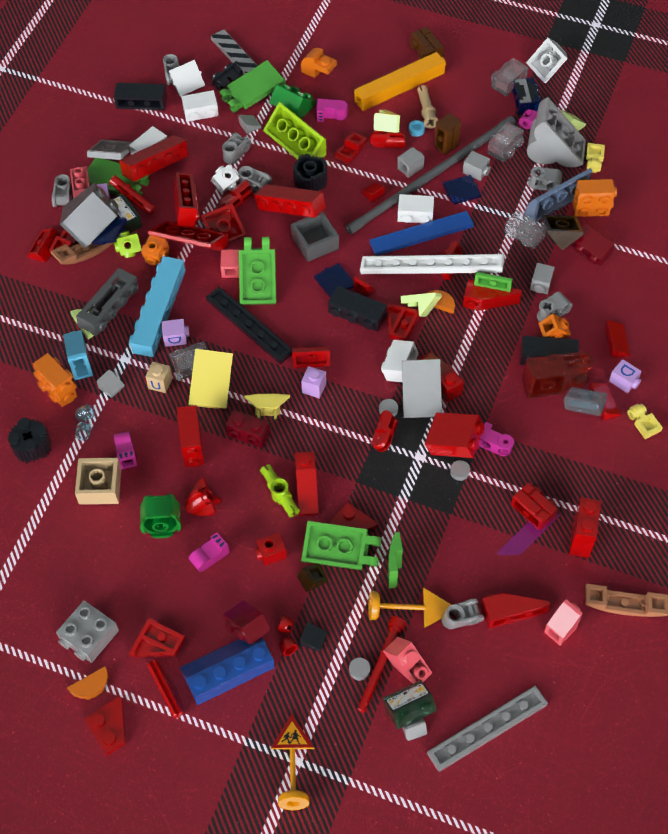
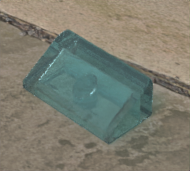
(585, 401)

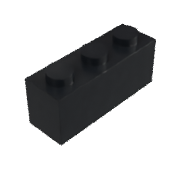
(140, 96)
(357, 308)
(545, 346)

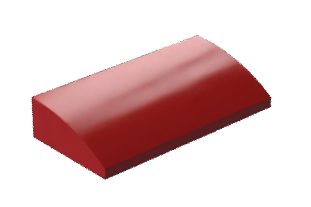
(192, 235)

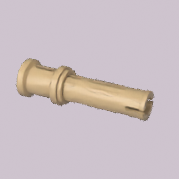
(428, 111)

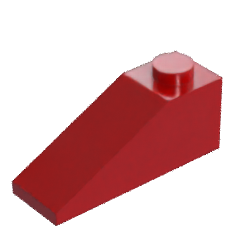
(487, 298)
(450, 381)
(306, 483)
(509, 608)

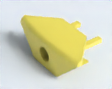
(267, 403)

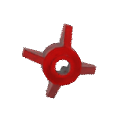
(201, 500)

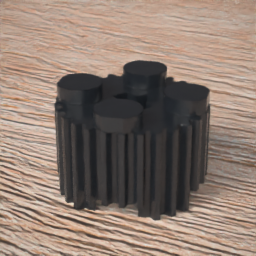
(310, 172)
(29, 440)

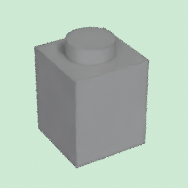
(410, 162)
(476, 165)
(542, 278)

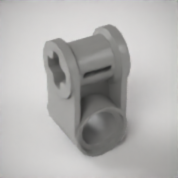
(170, 62)
(235, 148)
(254, 178)
(546, 178)
(62, 191)
(555, 304)
(465, 612)

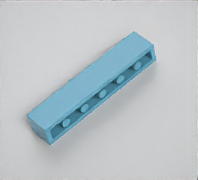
(157, 306)

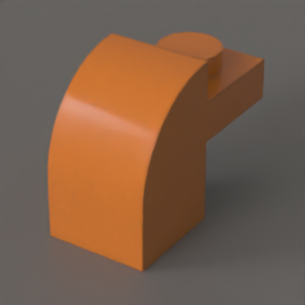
(317, 62)

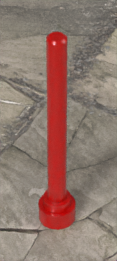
(396, 626)

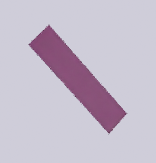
(523, 539)

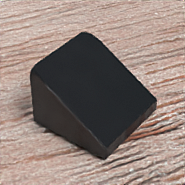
(313, 637)

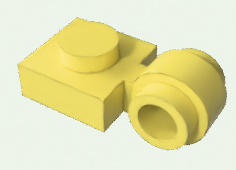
(595, 156)
(644, 423)

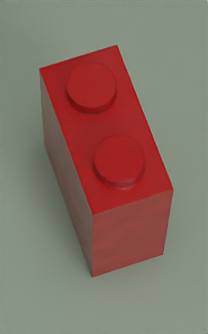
(454, 435)
(190, 436)
(585, 527)

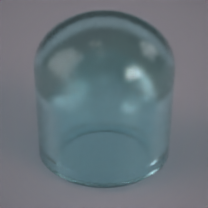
(84, 413)
(83, 426)

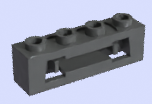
(107, 302)

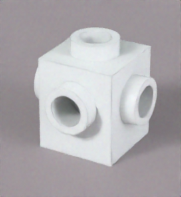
(225, 178)

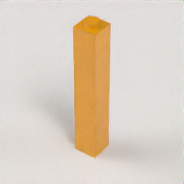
(399, 81)

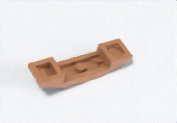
(77, 252)
(626, 603)

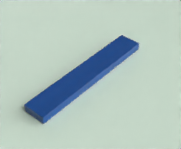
(421, 233)

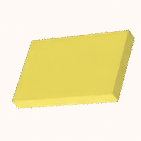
(210, 379)

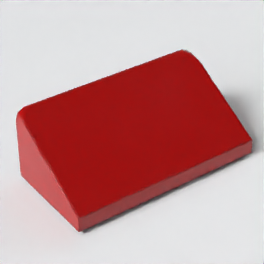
(42, 244)
(617, 339)
(610, 408)

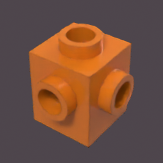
(155, 250)
(555, 327)

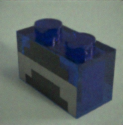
(526, 95)

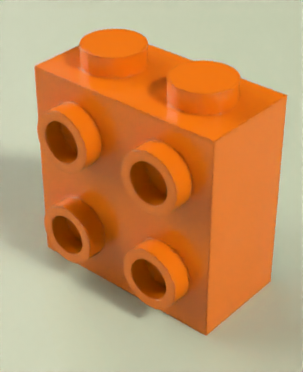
(594, 197)
(55, 380)

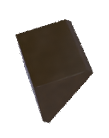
(562, 229)

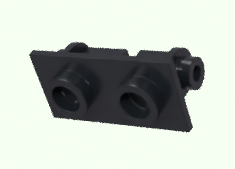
(220, 78)

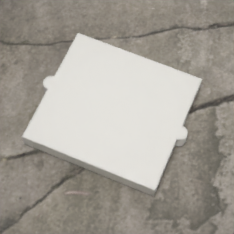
(187, 78)

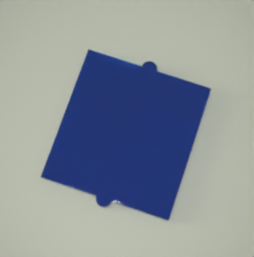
(462, 189)
(111, 232)
(334, 277)

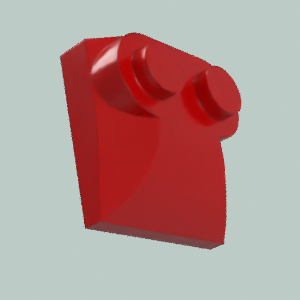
(225, 221)

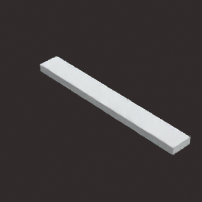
(432, 264)

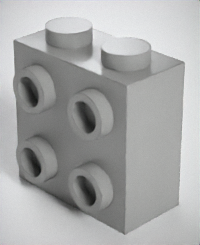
(87, 632)

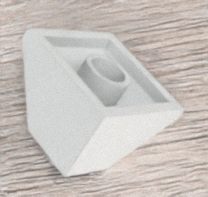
(547, 59)

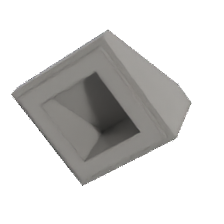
(249, 123)
(110, 384)
(415, 729)

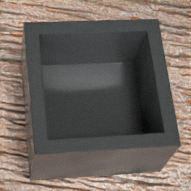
(315, 236)

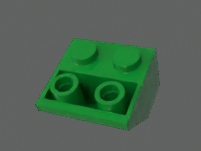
(293, 99)

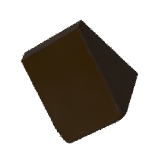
(312, 577)

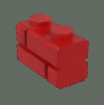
(534, 506)

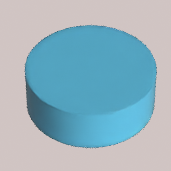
(416, 128)

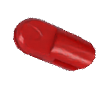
(387, 139)
(238, 195)
(384, 431)

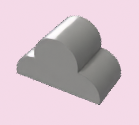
(554, 138)

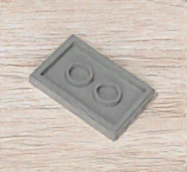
(109, 149)
(421, 388)

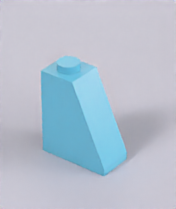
(77, 355)

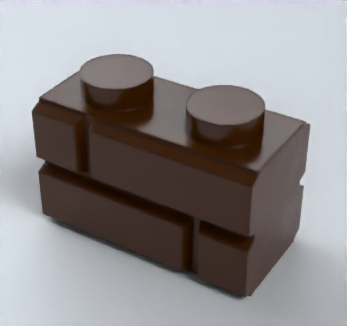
(425, 43)
(447, 134)

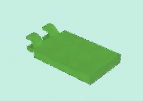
(252, 87)
(103, 170)
(257, 273)
(338, 546)

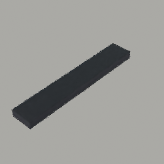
(249, 325)

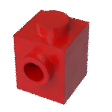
(270, 549)

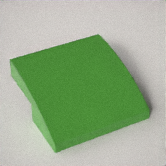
(493, 281)
(395, 560)

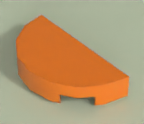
(446, 302)
(91, 685)

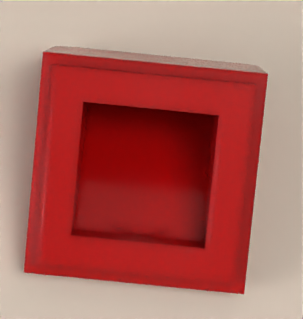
(374, 191)
(363, 287)

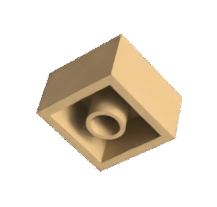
(98, 481)

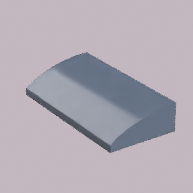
(556, 197)

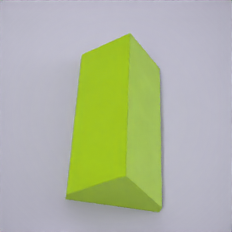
(294, 133)

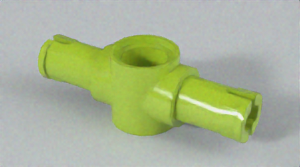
(283, 498)

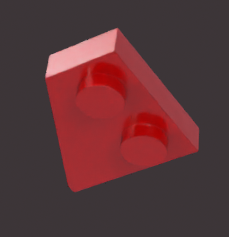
(401, 321)
(352, 517)
(157, 641)
(108, 725)

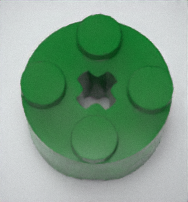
(160, 515)

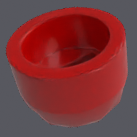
(283, 625)
(288, 646)

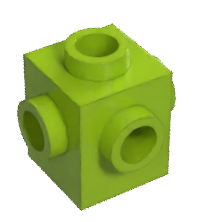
(134, 245)

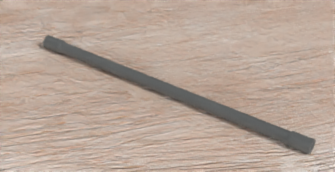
(360, 222)

